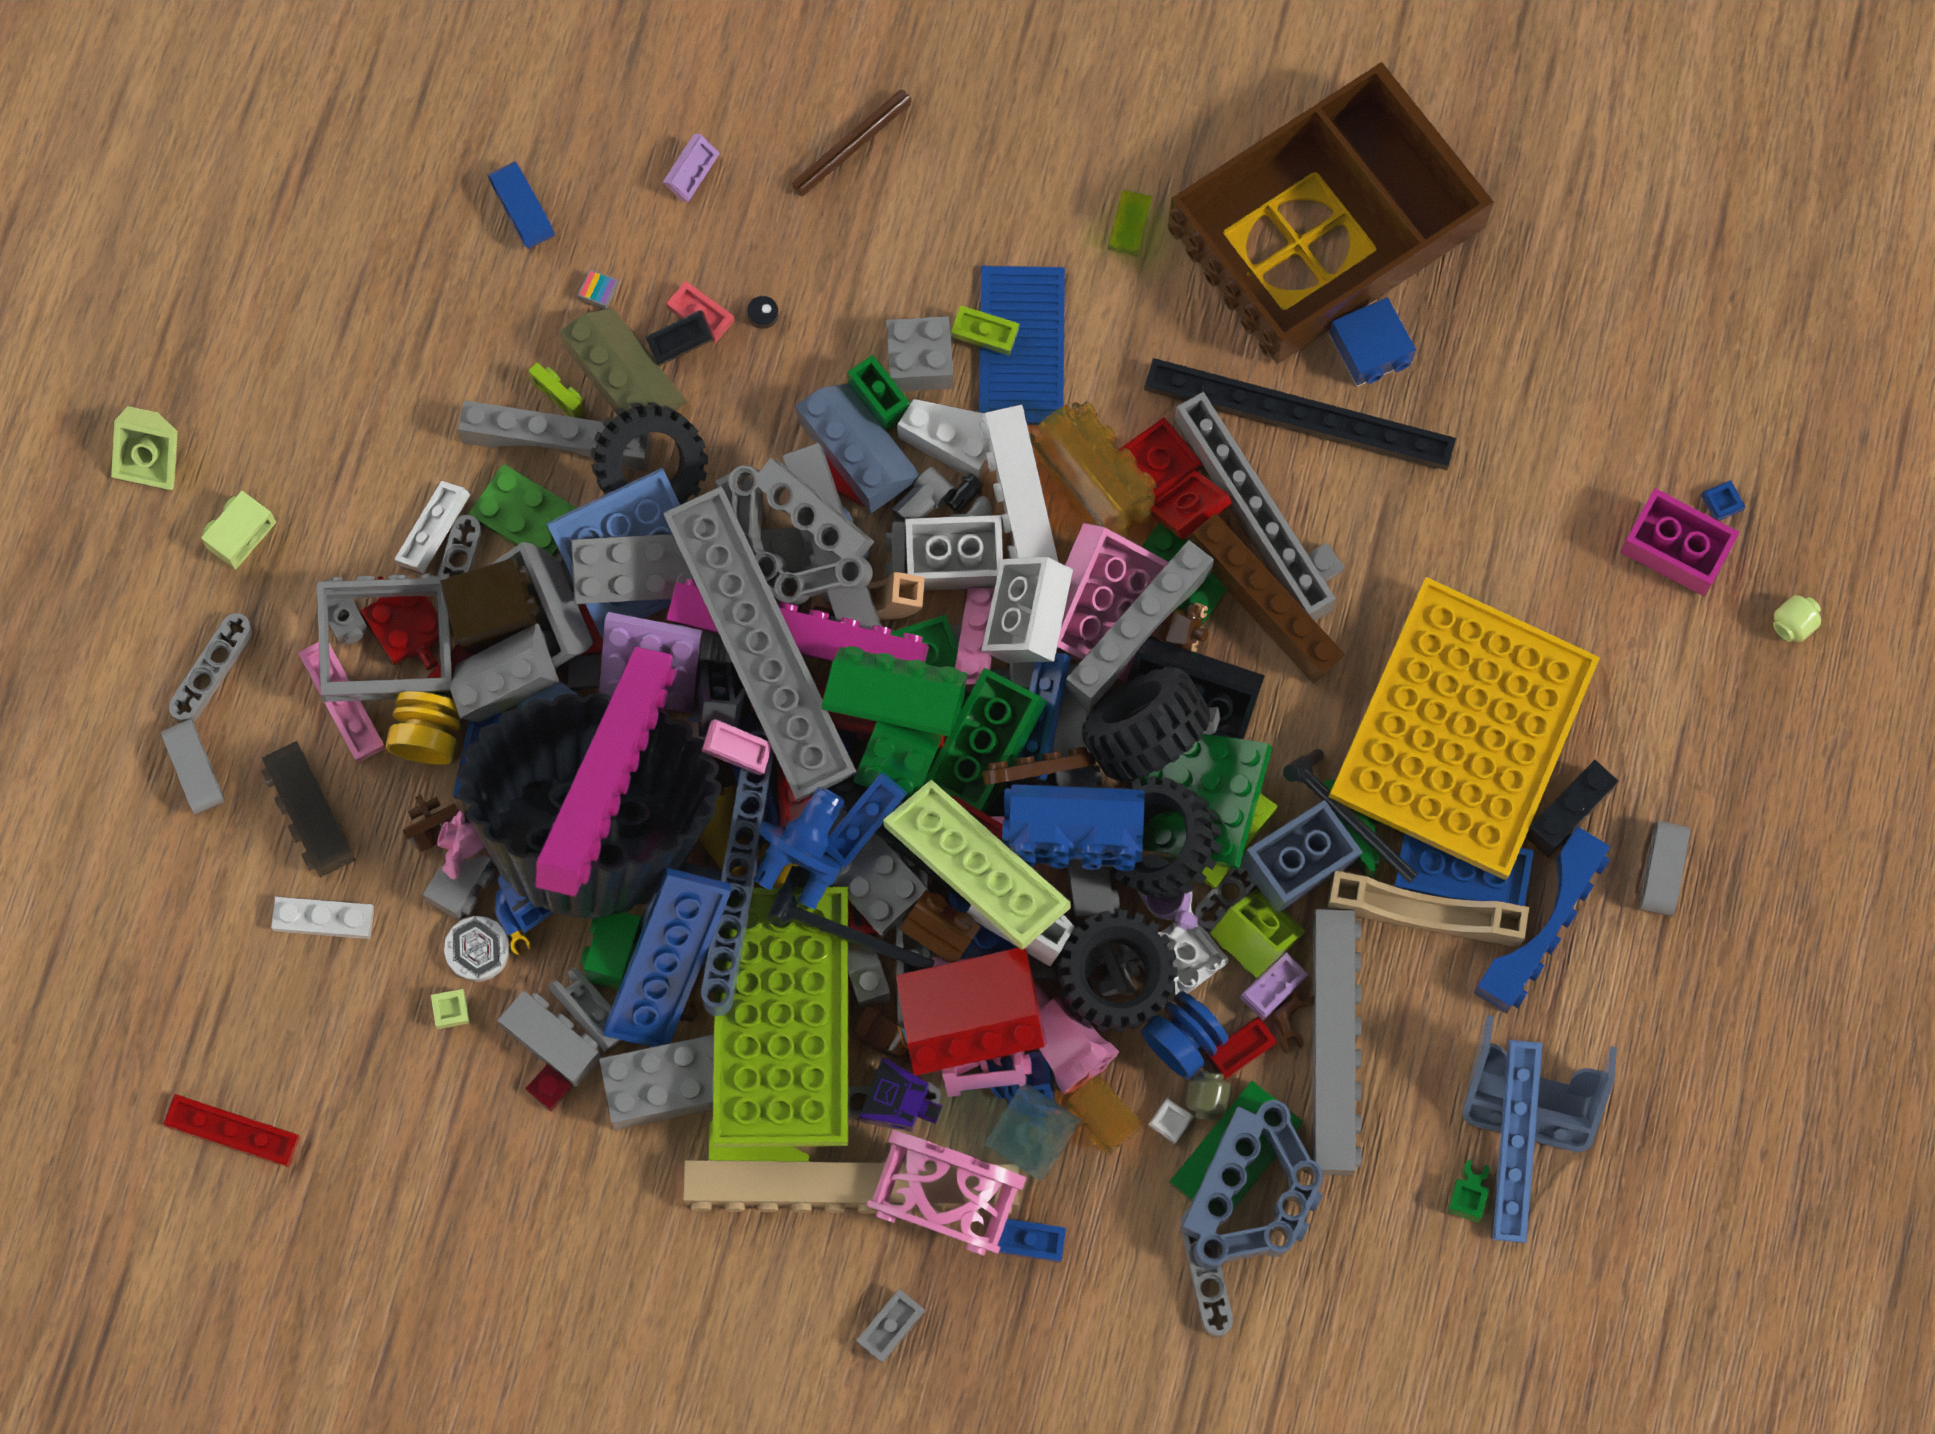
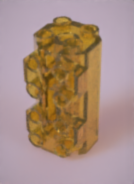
(1092, 471)

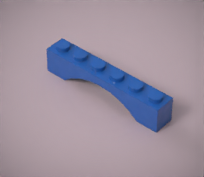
(1575, 866)

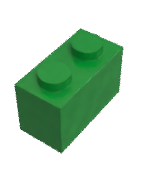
(878, 392)

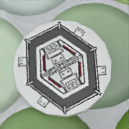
(477, 948)

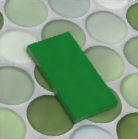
(1192, 1172)

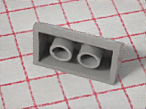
(503, 675)

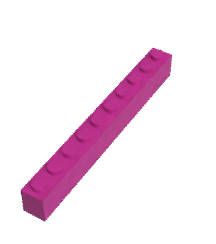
(605, 772)

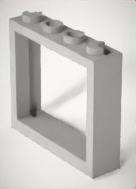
(368, 588)

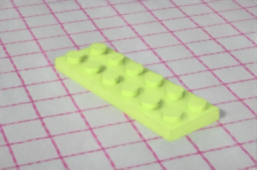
(977, 864)

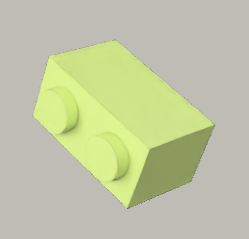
(237, 529)

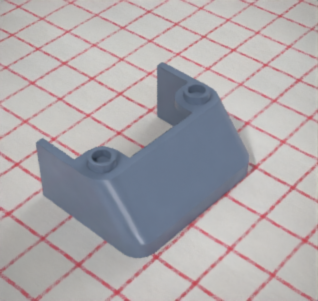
(1565, 1112)

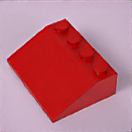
(970, 1011)

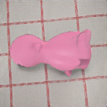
(460, 841)

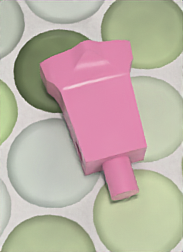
(1073, 1048)

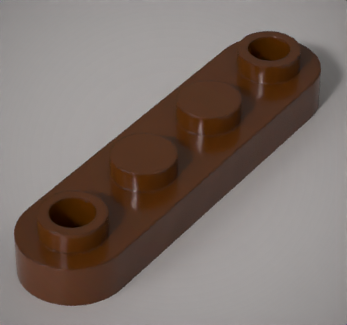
(1028, 767)

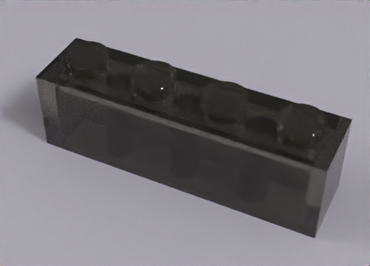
(308, 809)

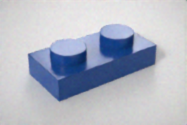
(1032, 1240)

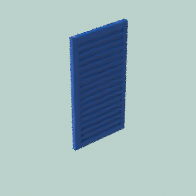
(1036, 363)

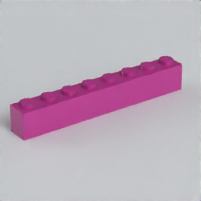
(812, 633)

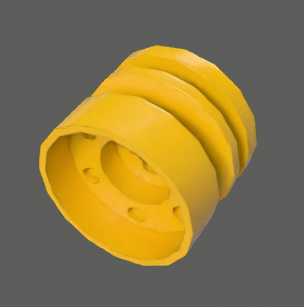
(424, 728)

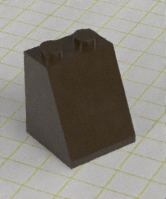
(489, 604)

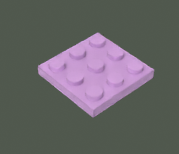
(626, 632)

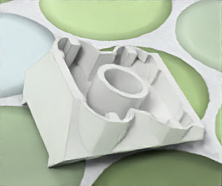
(1196, 957)

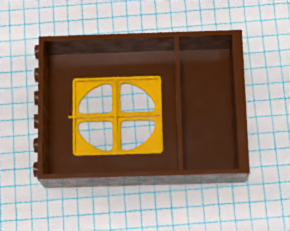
(1380, 174)

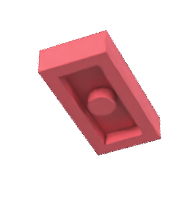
(690, 300)

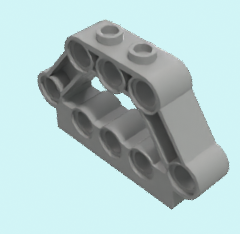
(851, 541)

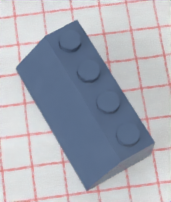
(856, 445)

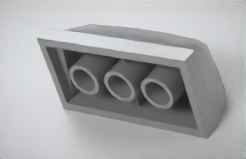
(558, 615)

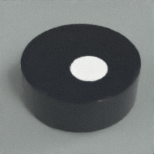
(762, 312)

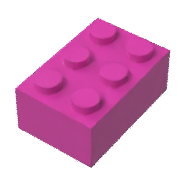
(1679, 542)

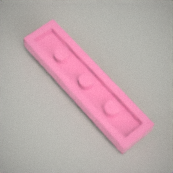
(969, 656)
(348, 715)

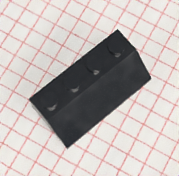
(1218, 682)

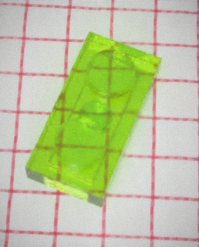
(1129, 222)

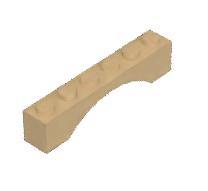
(1476, 920)

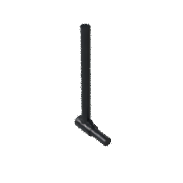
(1302, 771)
(785, 908)

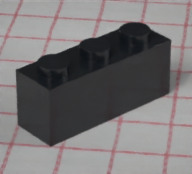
(1571, 808)

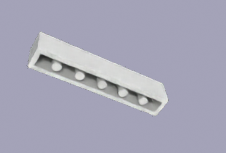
(1017, 483)

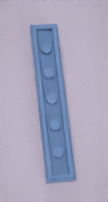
(1517, 1141)

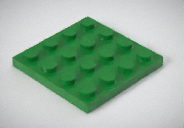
(1229, 778)

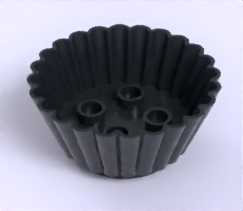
(524, 773)

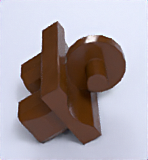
(419, 831)

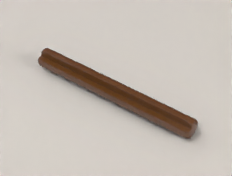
(851, 142)

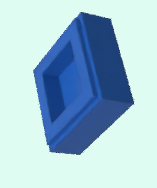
(1723, 501)

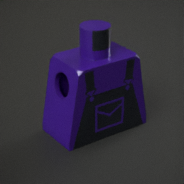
(898, 1099)

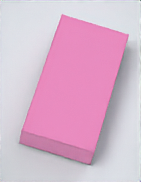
(737, 747)

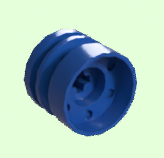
(1190, 1029)

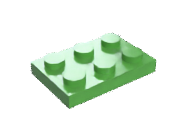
(519, 510)

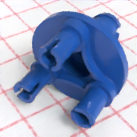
(805, 845)

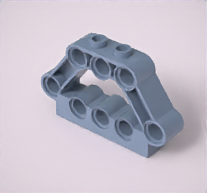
(1292, 1157)

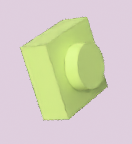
(450, 1009)

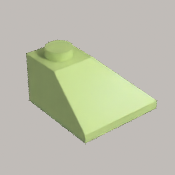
(144, 448)

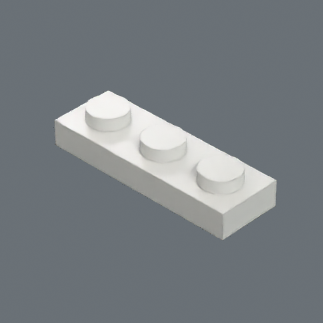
(432, 527)
(322, 917)

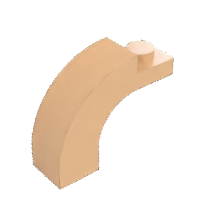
(893, 597)

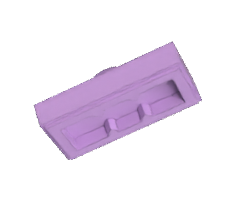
(691, 167)
(1274, 985)

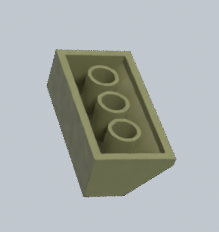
(618, 362)

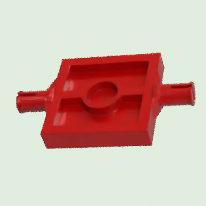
(404, 627)

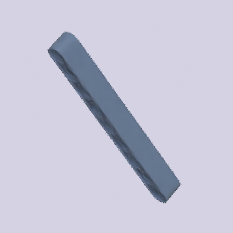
(741, 886)

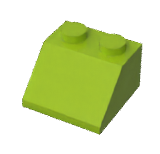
(1256, 933)

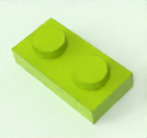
(985, 330)
(549, 383)

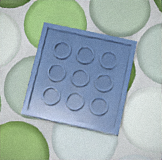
(624, 512)

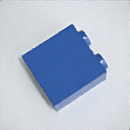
(1372, 342)

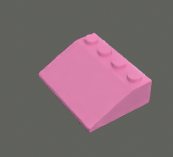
(1103, 585)

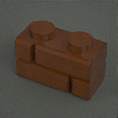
(940, 926)

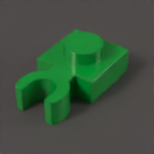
(1468, 1196)

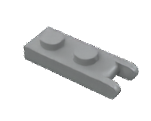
(585, 1006)

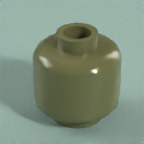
(1208, 1094)

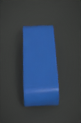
(521, 205)

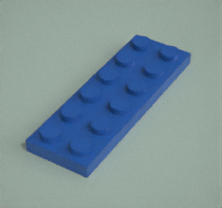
(667, 958)

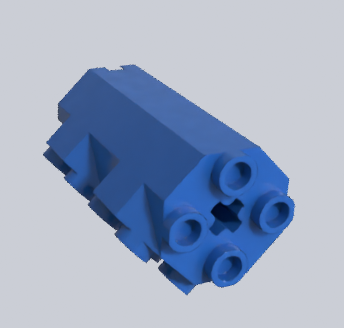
(1074, 823)

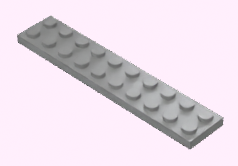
(759, 643)

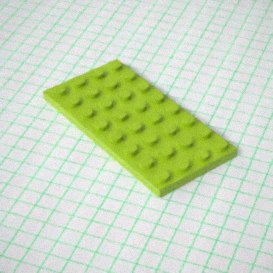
(787, 1032)

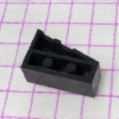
(720, 696)

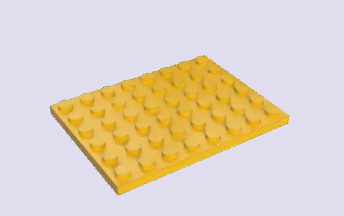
(1464, 728)

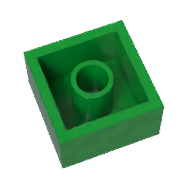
(899, 753)
(611, 949)

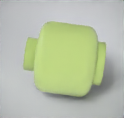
(1797, 618)

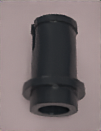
(964, 493)

